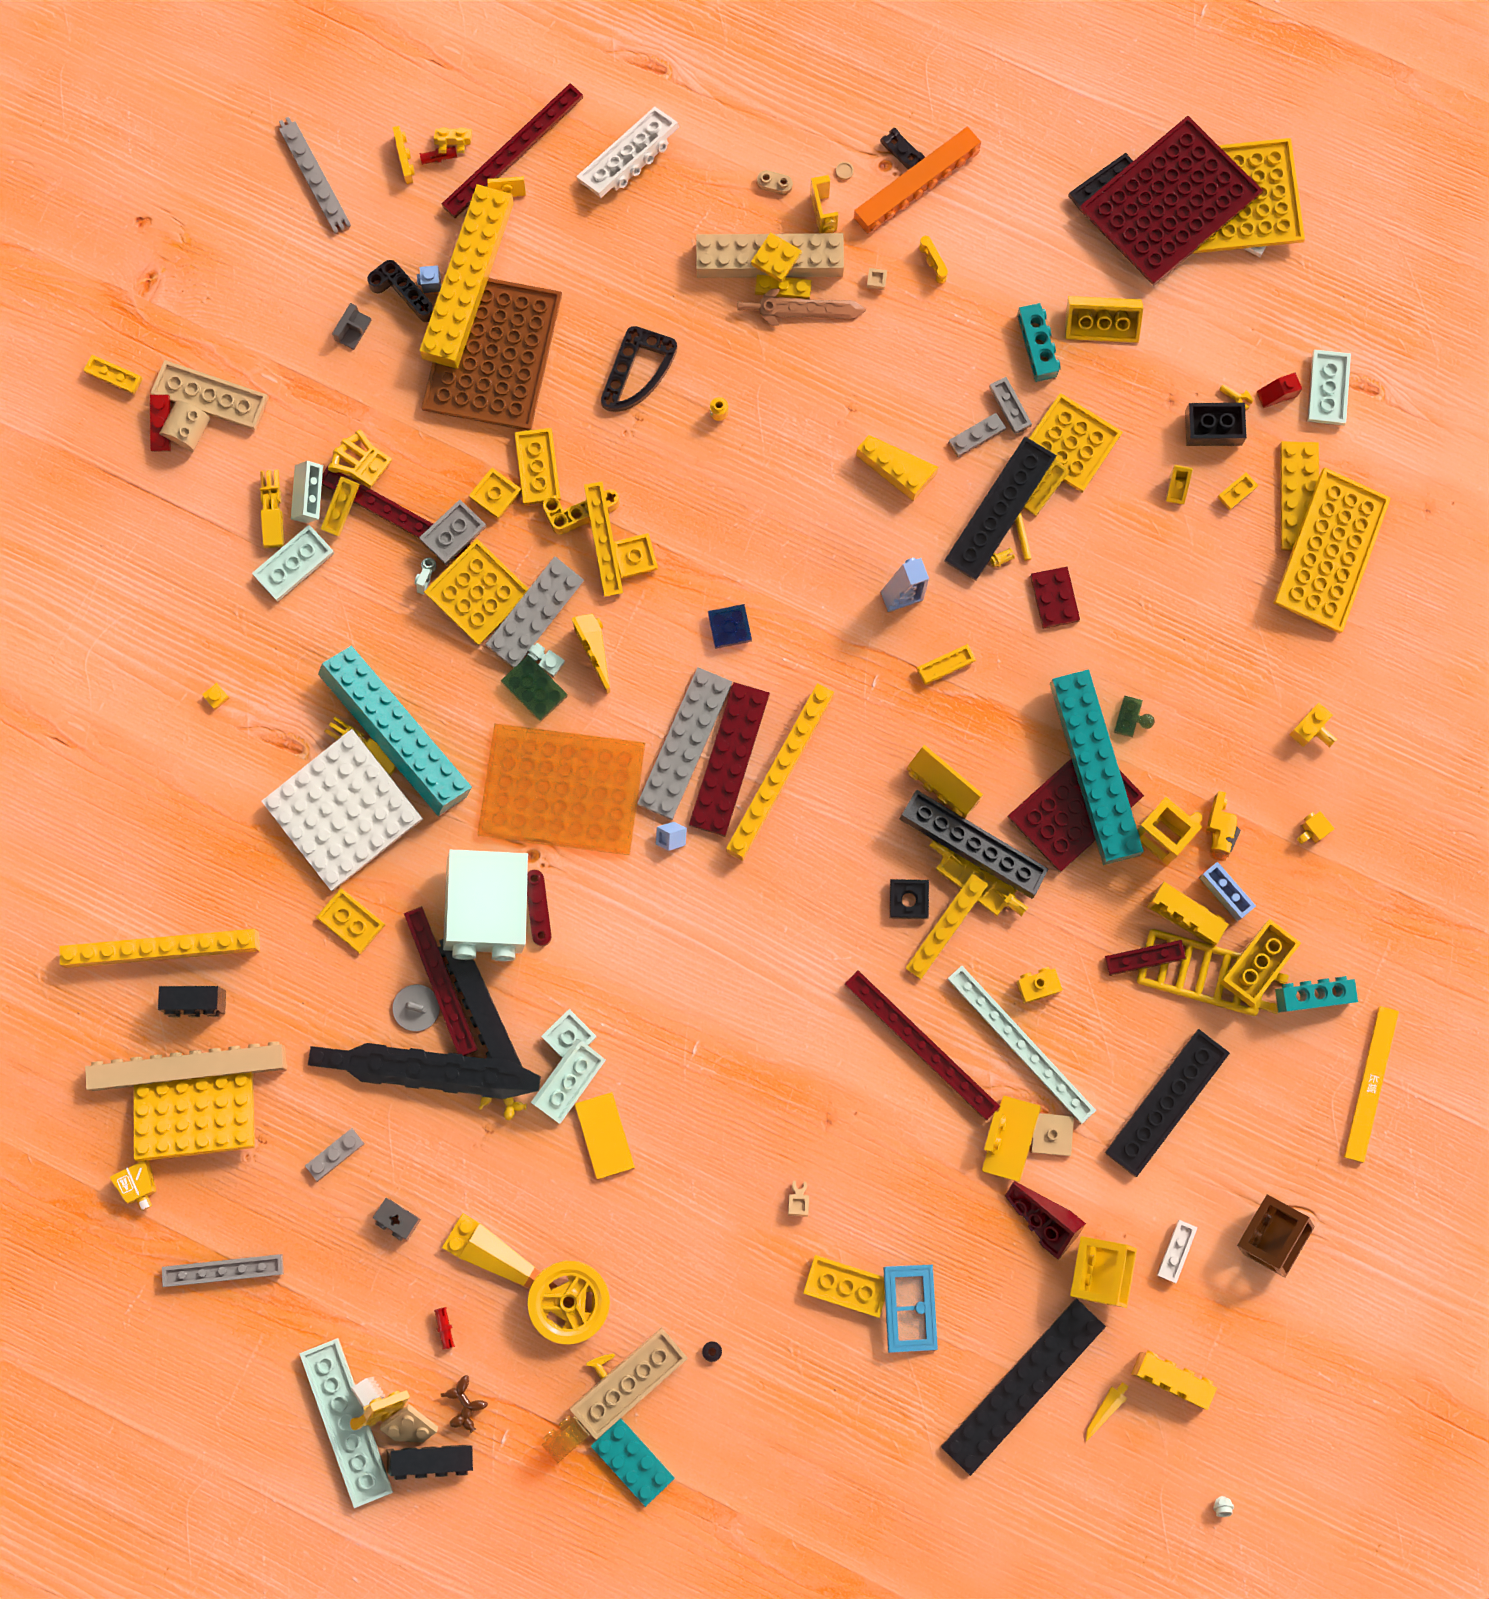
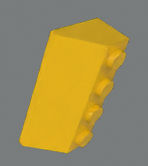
(1103, 319)
(944, 782)

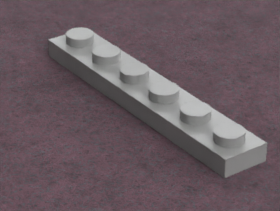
(222, 1270)

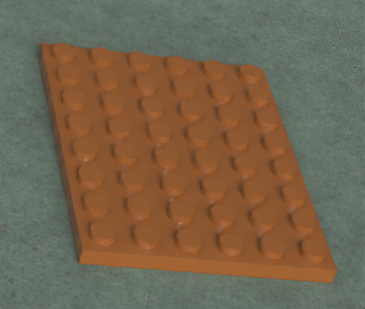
(501, 360)

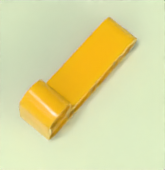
(566, 515)

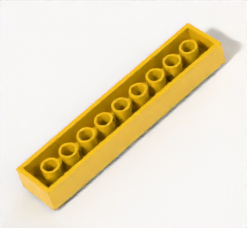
(466, 276)

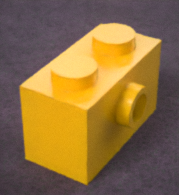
(1039, 985)

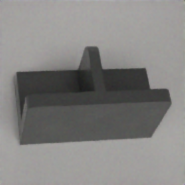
(351, 327)

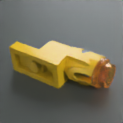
(1224, 827)

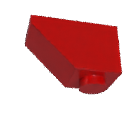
(1280, 390)

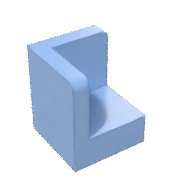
(671, 836)

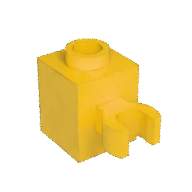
(1316, 827)

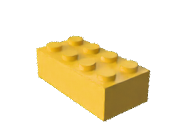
(1260, 962)

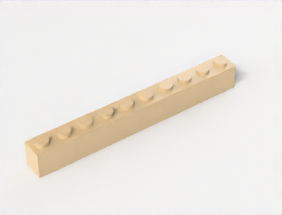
(179, 1066)

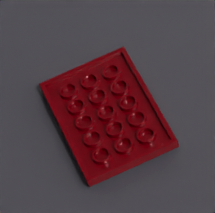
(1058, 819)

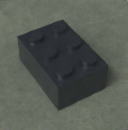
(1215, 424)
(192, 1001)

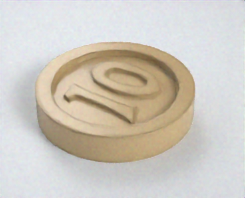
(844, 170)

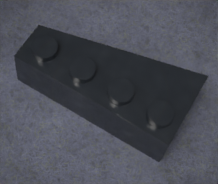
(429, 1460)

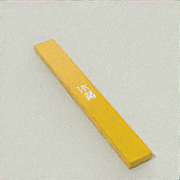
(1371, 1084)

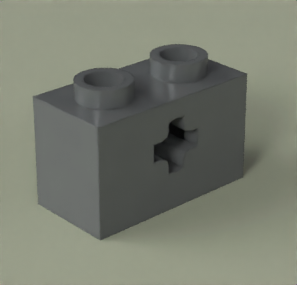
(391, 1209)

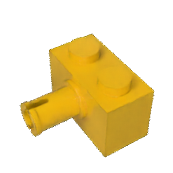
(1313, 726)

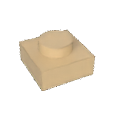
(876, 278)

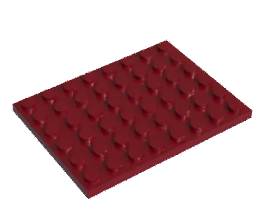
(1170, 200)

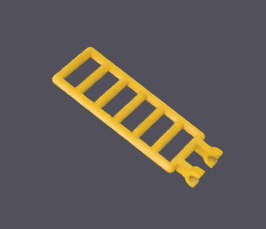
(1197, 994)

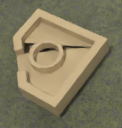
(409, 1426)

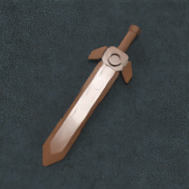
(794, 307)

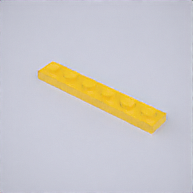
(603, 539)
(946, 926)

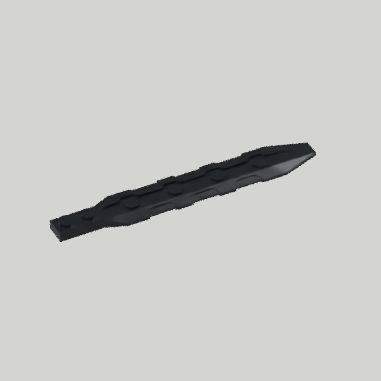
(429, 1070)

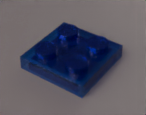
(729, 626)

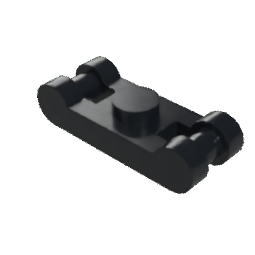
(902, 149)

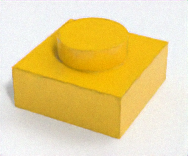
(215, 696)

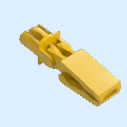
(271, 514)
(374, 748)

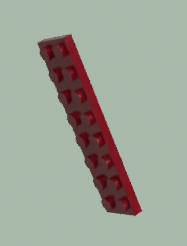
(729, 759)

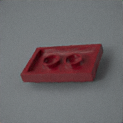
(1055, 597)

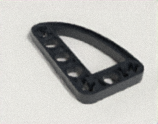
(615, 375)

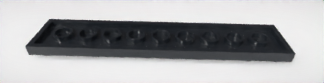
(1023, 1386)

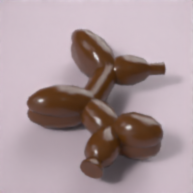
(468, 1406)

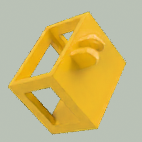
(1177, 821)
(1103, 1272)

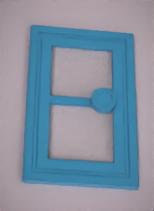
(910, 1308)

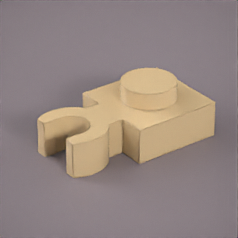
(798, 1203)

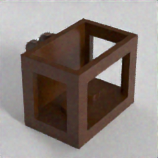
(1276, 1235)

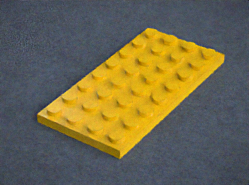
(1332, 550)

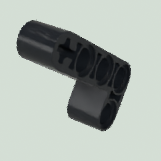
(405, 292)

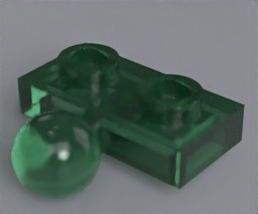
(1130, 716)

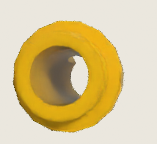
(1000, 558)

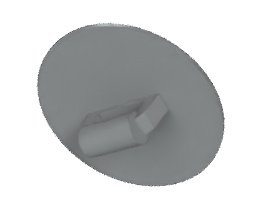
(416, 1007)

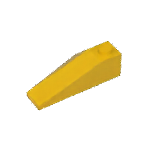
(590, 635)

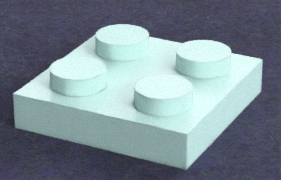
(566, 1031)

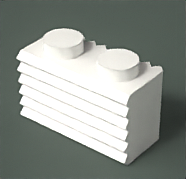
(367, 1391)

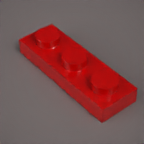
(158, 414)

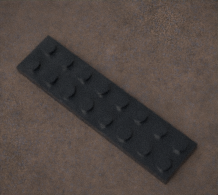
(1000, 508)
(974, 844)
(1167, 1103)

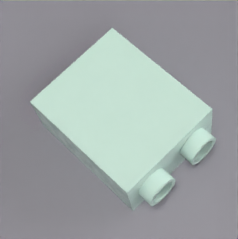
(485, 904)

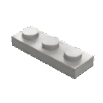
(1010, 405)
(977, 435)
(334, 1154)

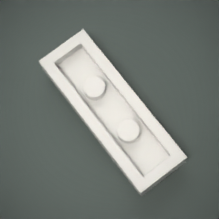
(1177, 1251)

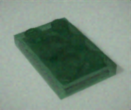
(534, 688)

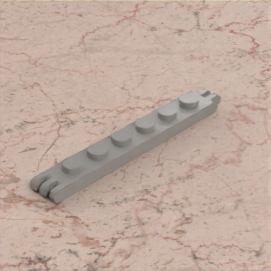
(313, 175)

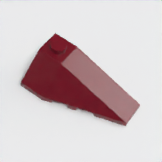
(1050, 1221)

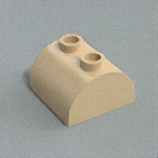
(185, 425)

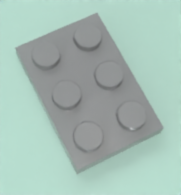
(453, 532)

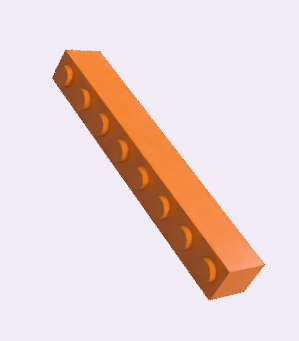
(917, 180)

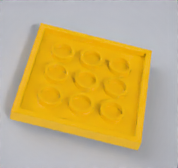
(1077, 439)
(476, 591)

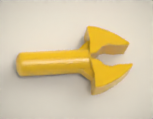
(1236, 396)

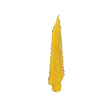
(1109, 1405)

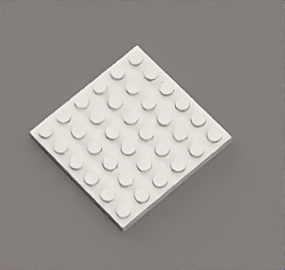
(342, 810)

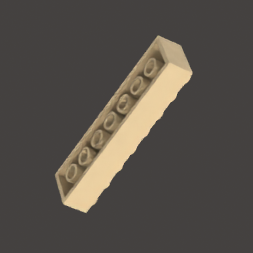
(732, 255)

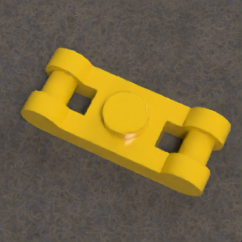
(933, 258)

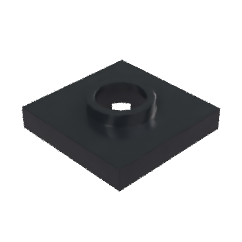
(919, 889)

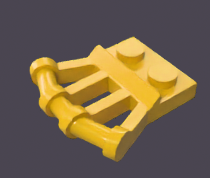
(368, 468)
(380, 1410)

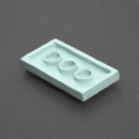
(1329, 387)
(293, 563)
(568, 1081)

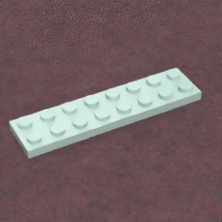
(337, 1403)

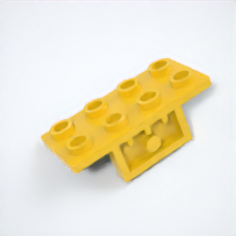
(1010, 1138)

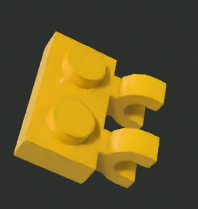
(459, 137)

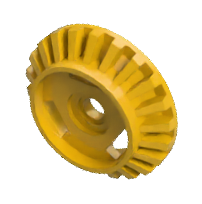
(579, 1324)

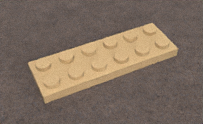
(211, 394)
(628, 1383)

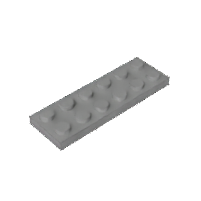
(534, 612)

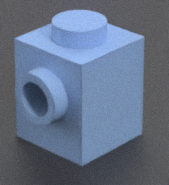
(429, 279)

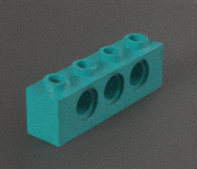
(1041, 369)
(1345, 994)

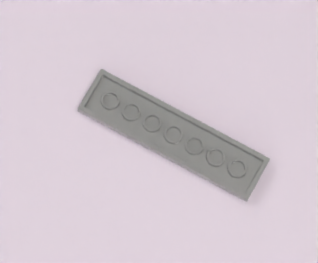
(684, 743)

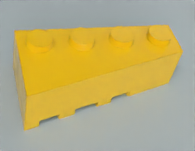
(898, 467)
(1187, 914)
(1174, 1380)

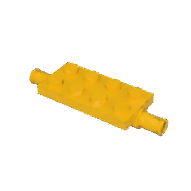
(959, 870)

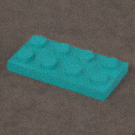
(633, 1462)

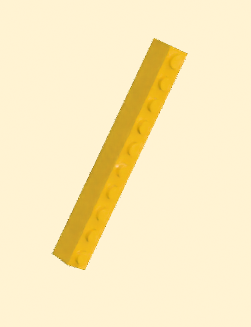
(780, 772)
(159, 948)

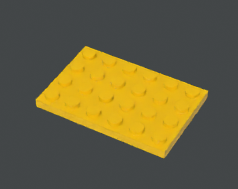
(193, 1116)

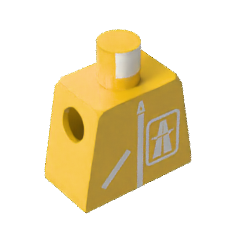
(136, 1184)

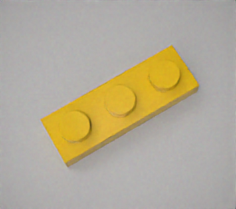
(404, 154)
(788, 288)
(113, 374)
(340, 506)

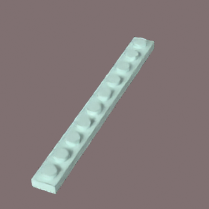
(1021, 1044)

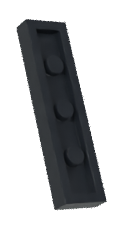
(1097, 181)

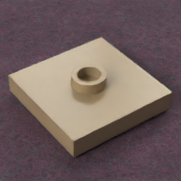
(1053, 1135)

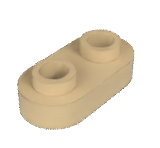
(774, 182)

